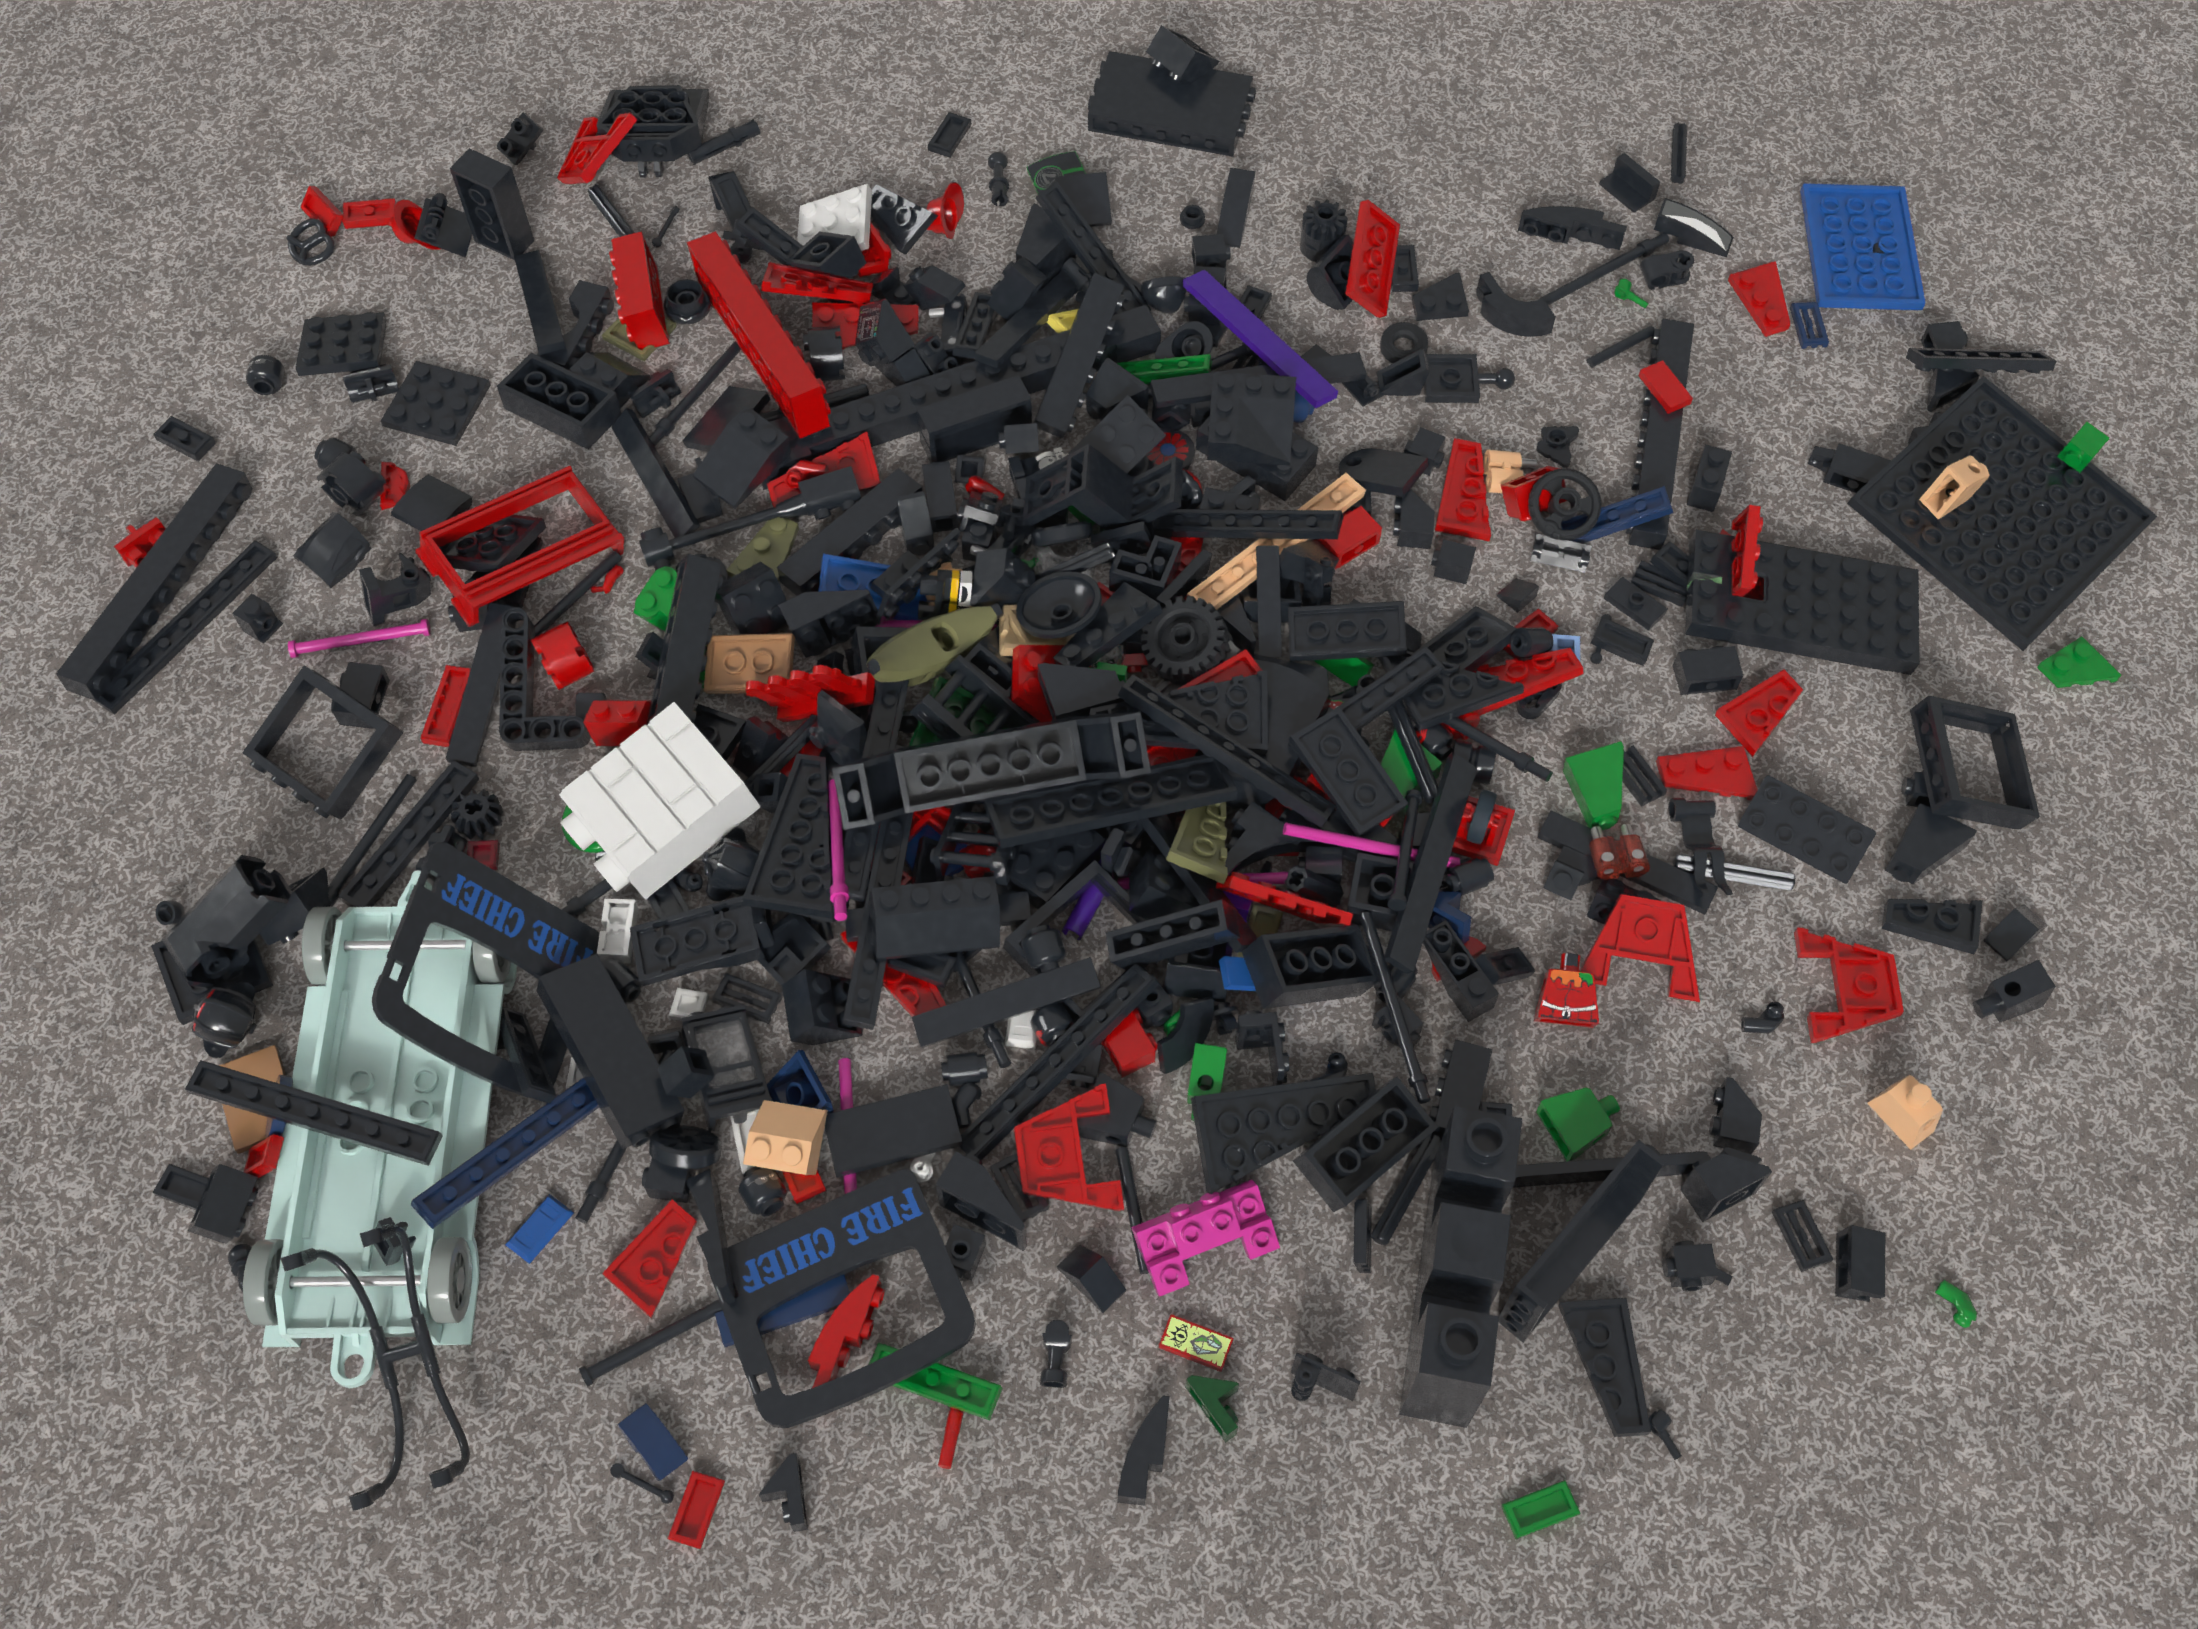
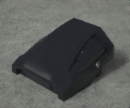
(333, 549)

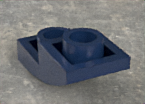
(652, 1441)

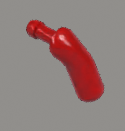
(609, 580)

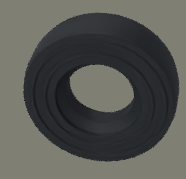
(1402, 330)

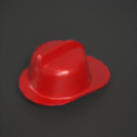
(949, 210)
(405, 223)

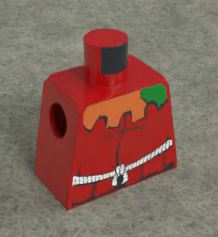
(1568, 995)

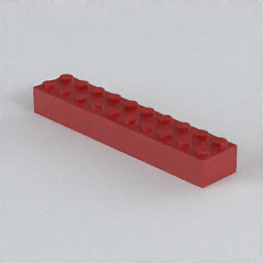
(760, 335)

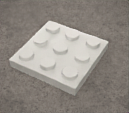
(840, 214)

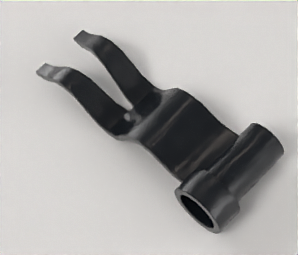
(1698, 837)

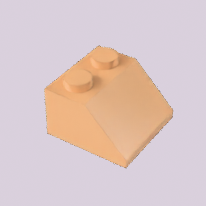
(786, 1138)

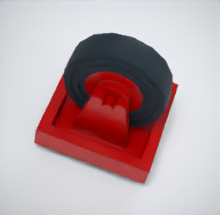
(1483, 828)

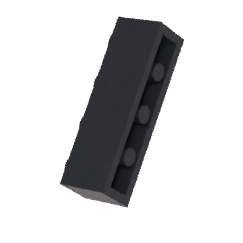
(1173, 935)

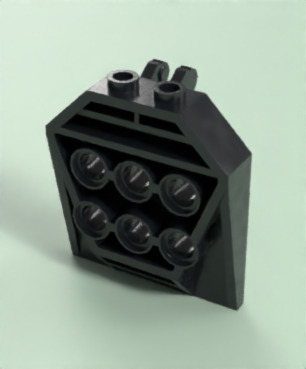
(667, 123)

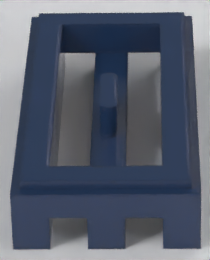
(1799, 326)

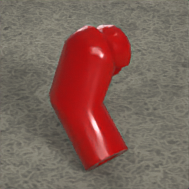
(802, 470)
(980, 485)

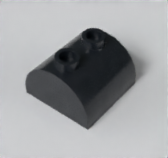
(1330, 274)

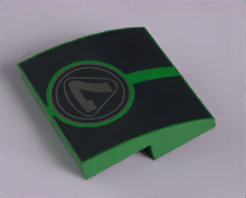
(1045, 170)

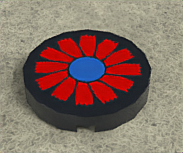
(1174, 444)

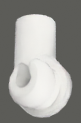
(922, 1167)

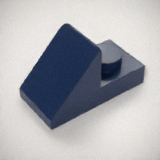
(1448, 908)

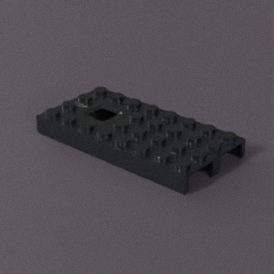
(1810, 604)

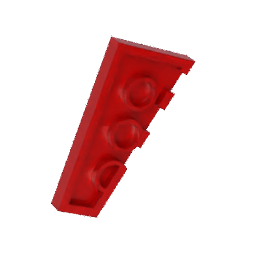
(848, 314)
(1535, 674)

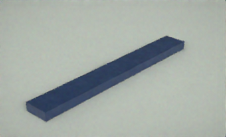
(505, 1154)

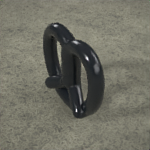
(310, 243)

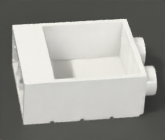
(656, 803)

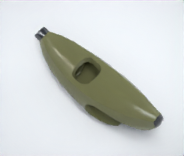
(932, 645)

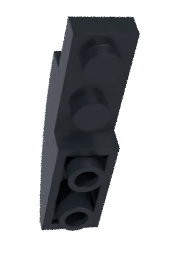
(1563, 222)

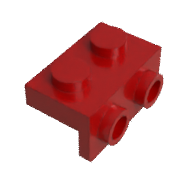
(876, 256)

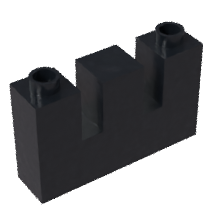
(1461, 1268)

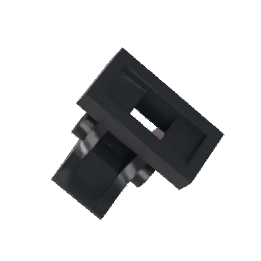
(396, 594)

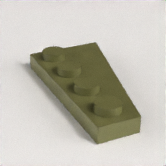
(1201, 842)

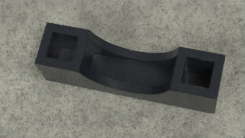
(590, 305)

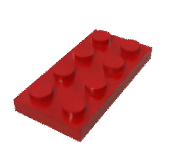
(1373, 259)

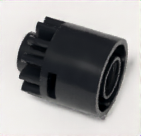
(1321, 228)

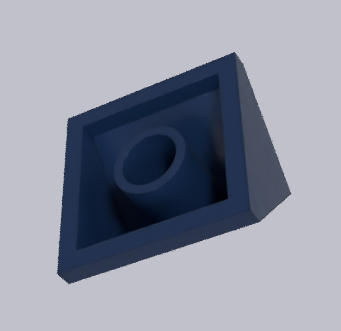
(799, 1085)

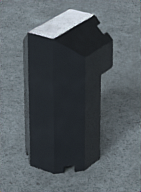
(225, 920)

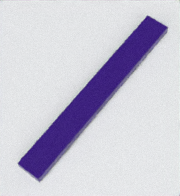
(1260, 338)

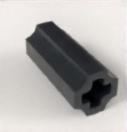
(1313, 886)

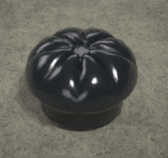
(686, 302)

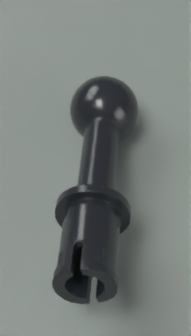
(998, 184)

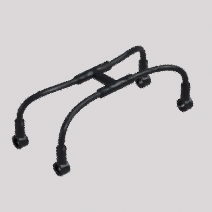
(387, 1356)

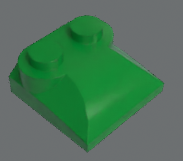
(656, 597)

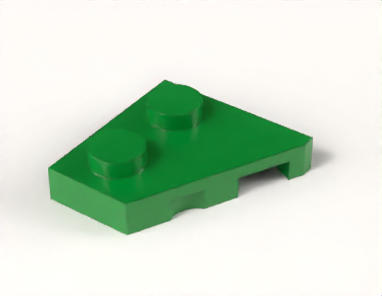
(2079, 665)

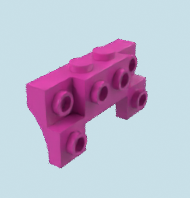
(1203, 1226)

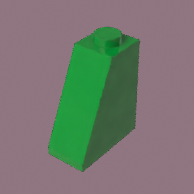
(1399, 769)
(1597, 784)

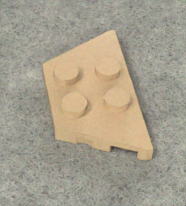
(1012, 634)

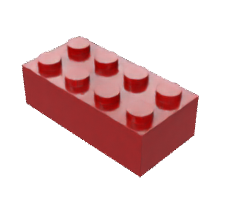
(638, 291)

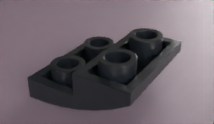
(430, 503)

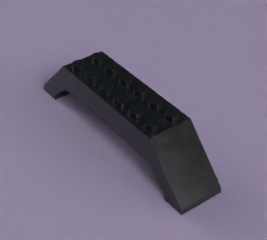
(990, 765)

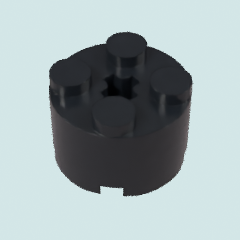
(825, 352)
(351, 482)

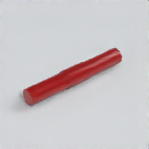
(951, 1434)

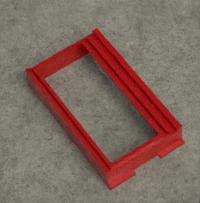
(523, 572)

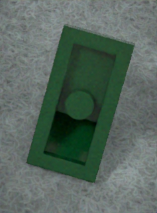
(1209, 1395)

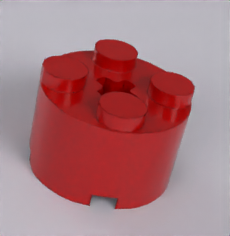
(563, 655)

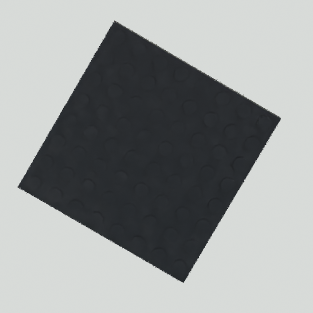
(2028, 531)

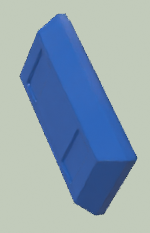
(539, 1228)

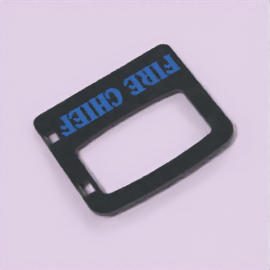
(498, 917)
(823, 1245)

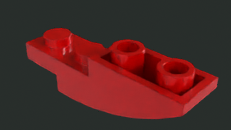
(846, 1326)

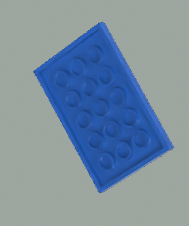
(1841, 233)

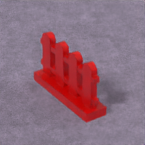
(798, 695)

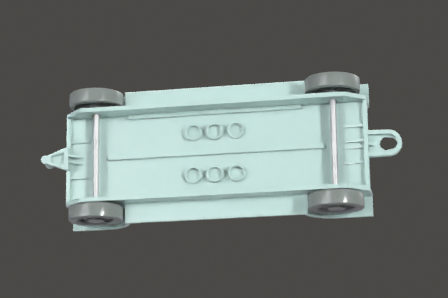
(337, 1189)

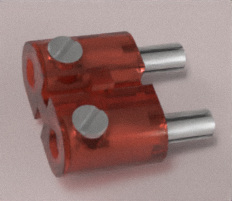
(1618, 856)

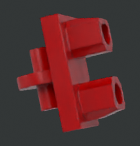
(139, 541)

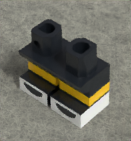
(951, 592)

